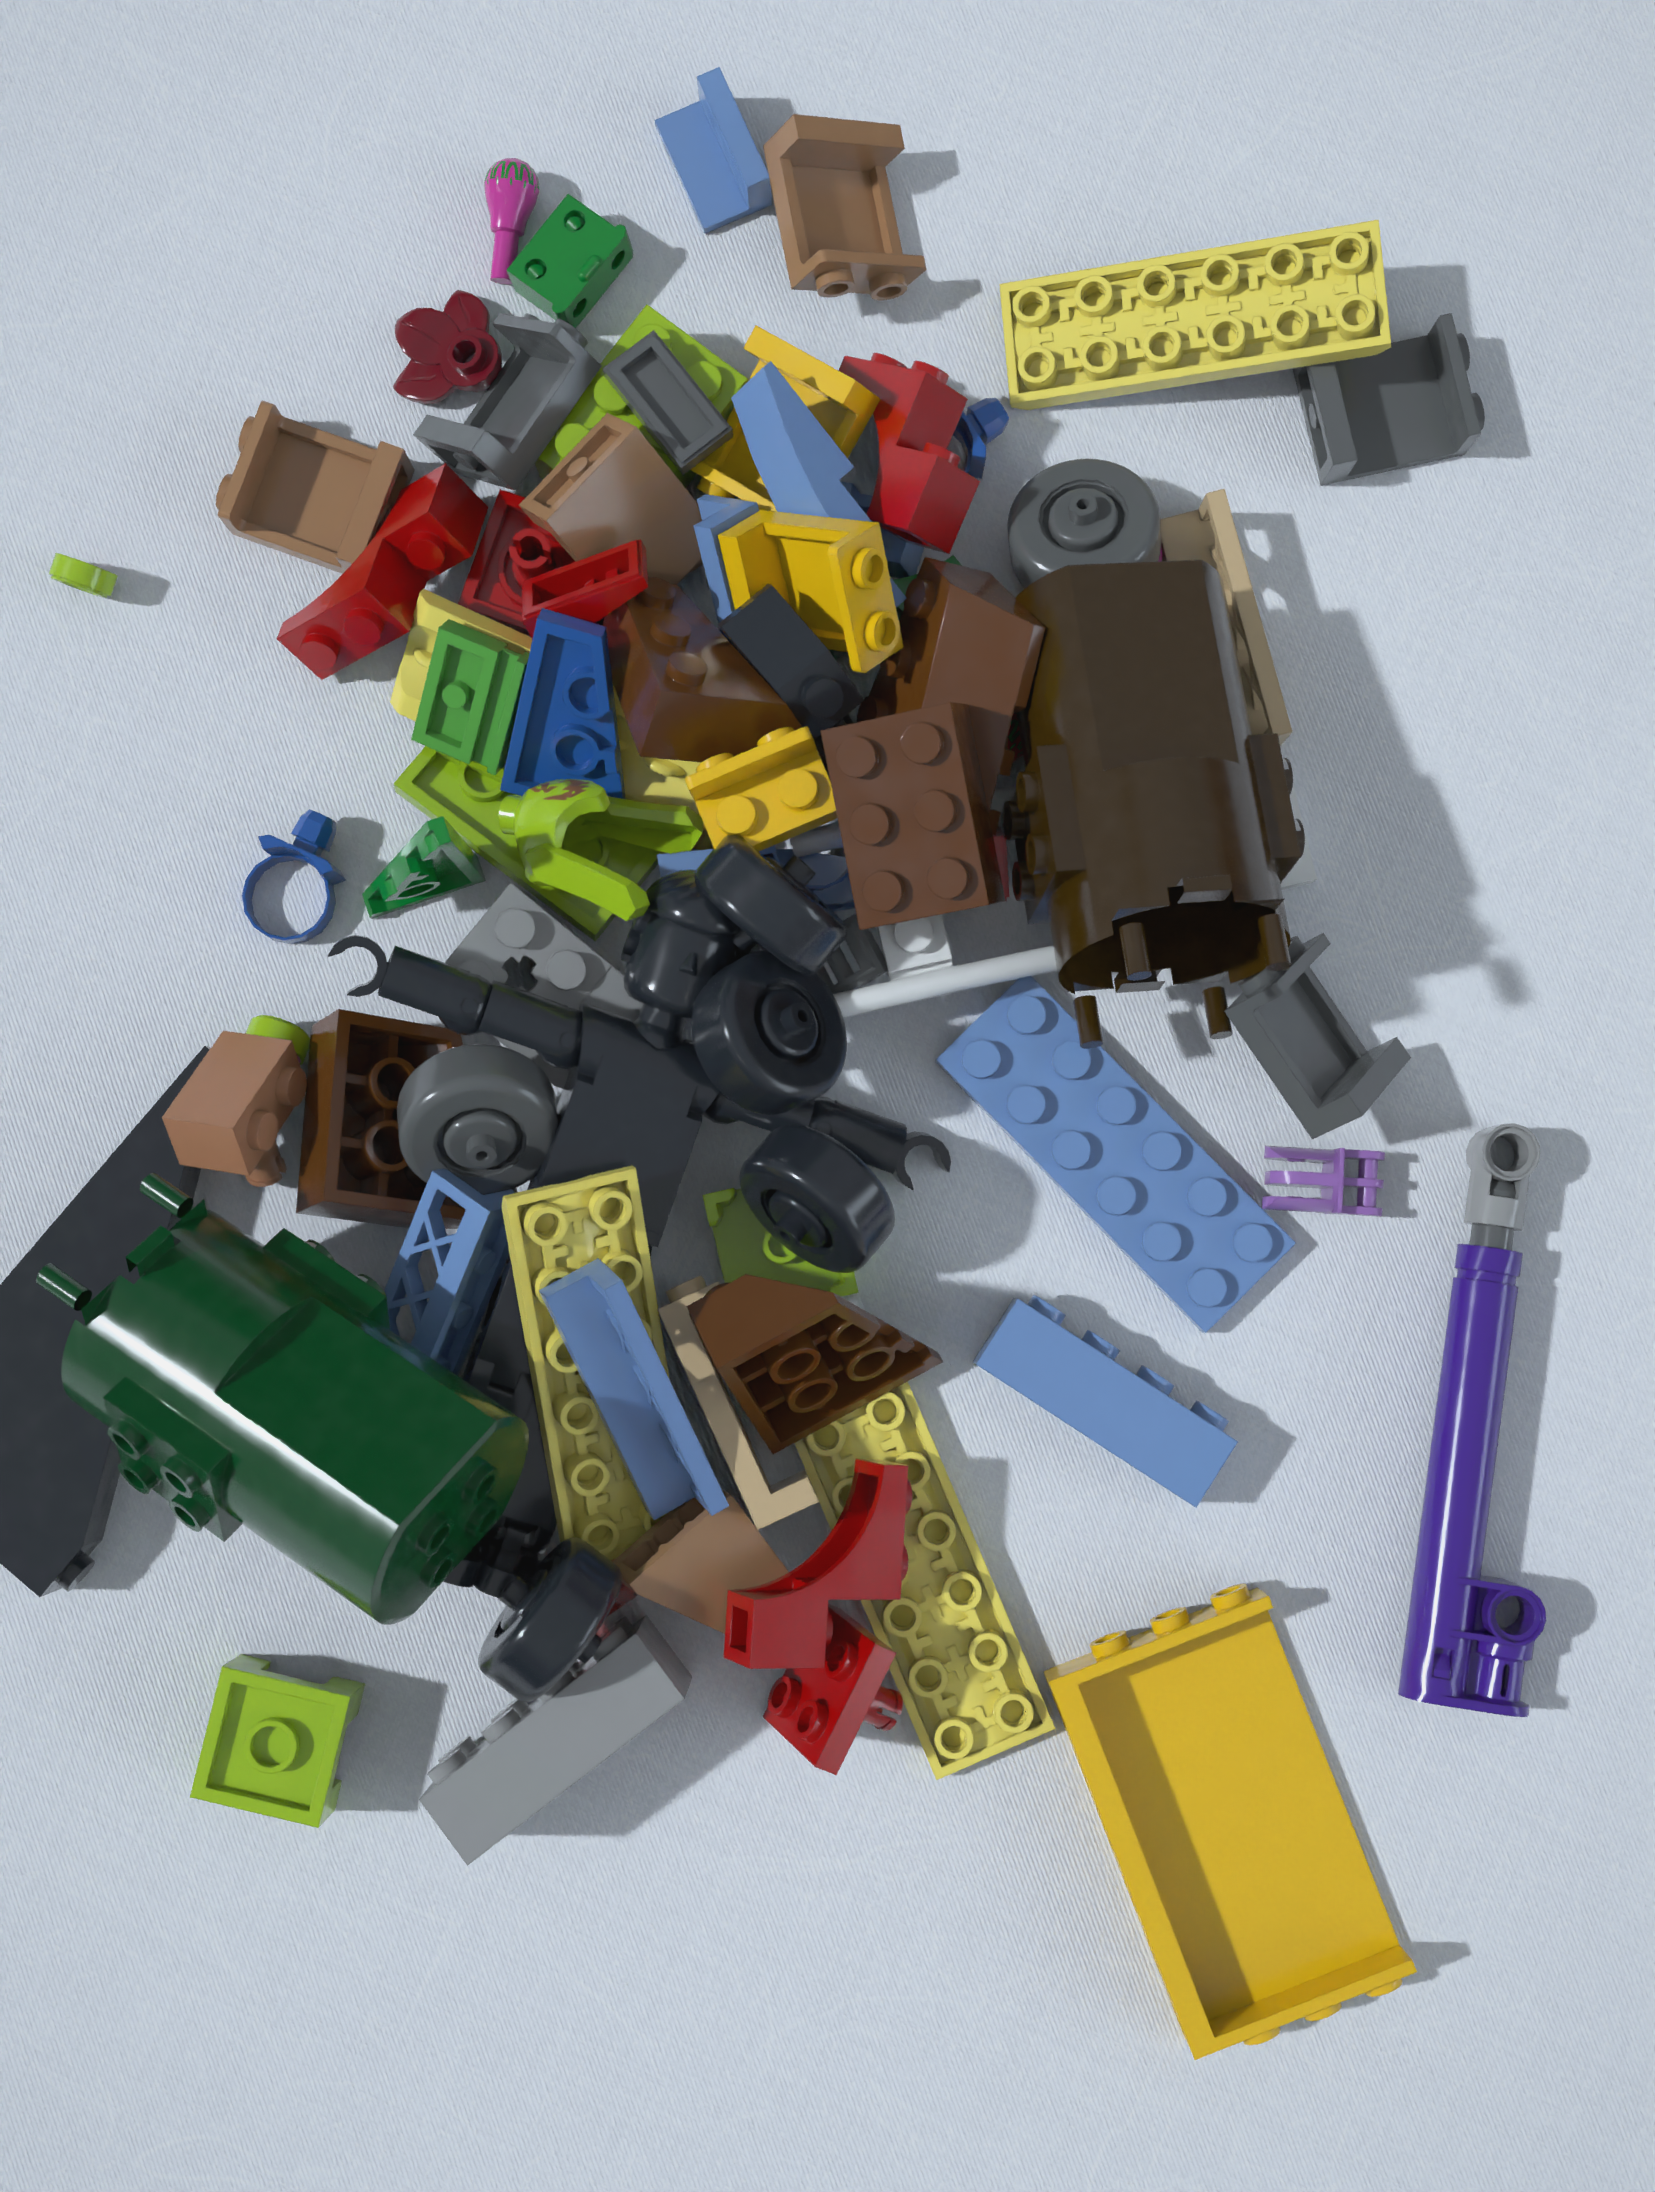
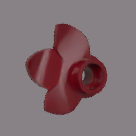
(440, 346)

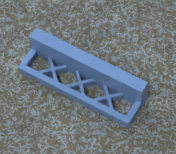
(465, 1270)
(631, 1390)

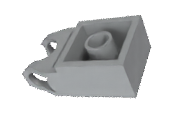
(562, 967)

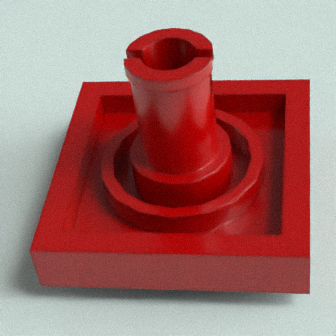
(508, 555)
(826, 1706)

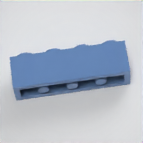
(1105, 1400)

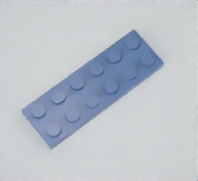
(1115, 1153)

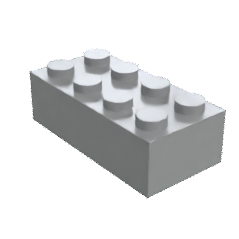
(555, 1740)

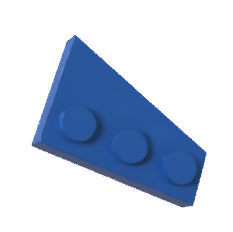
(565, 710)

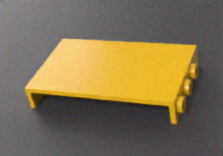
(1227, 1822)

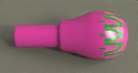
(510, 198)

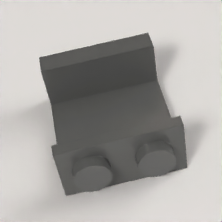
(1391, 406)

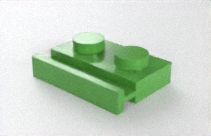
(470, 697)

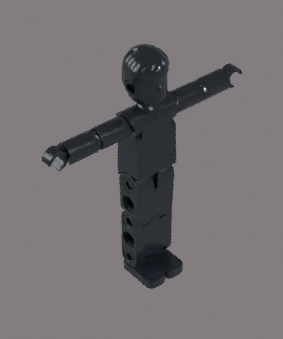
(625, 1103)

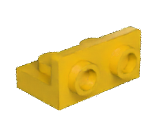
(764, 791)

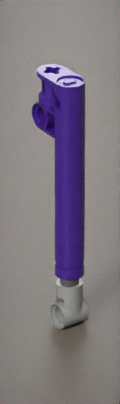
(1452, 1637)

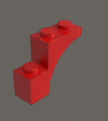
(918, 481)
(376, 597)
(861, 1559)

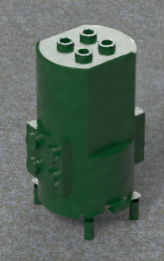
(286, 1405)

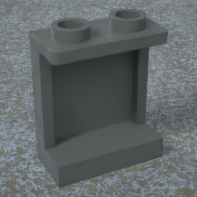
(519, 407)
(1310, 1044)

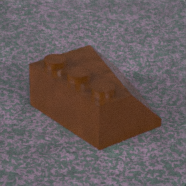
(351, 1123)
(801, 1354)

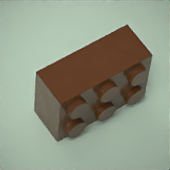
(913, 815)

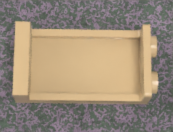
(763, 1501)

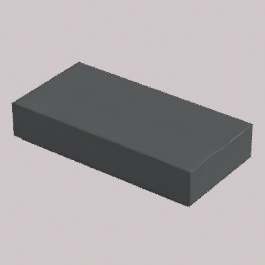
(668, 402)

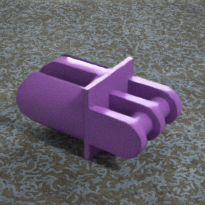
(1329, 1181)

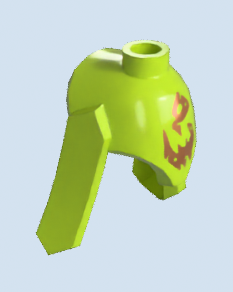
(574, 810)

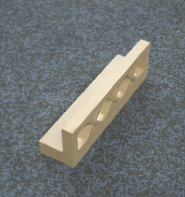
(1212, 537)

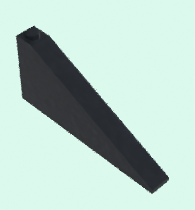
(53, 1453)

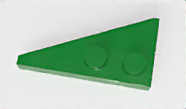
(425, 868)

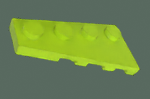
(471, 805)

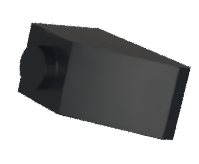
(791, 660)

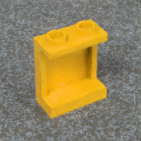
(830, 395)
(827, 573)

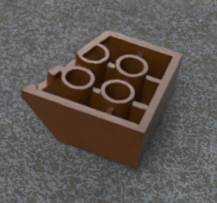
(965, 646)
(685, 682)

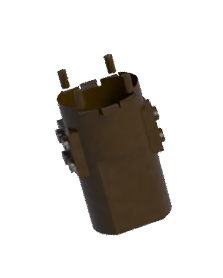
(1143, 796)

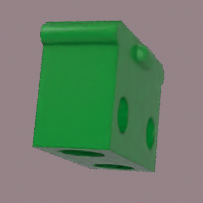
(570, 262)

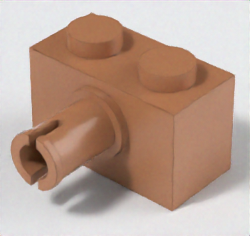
(236, 1107)

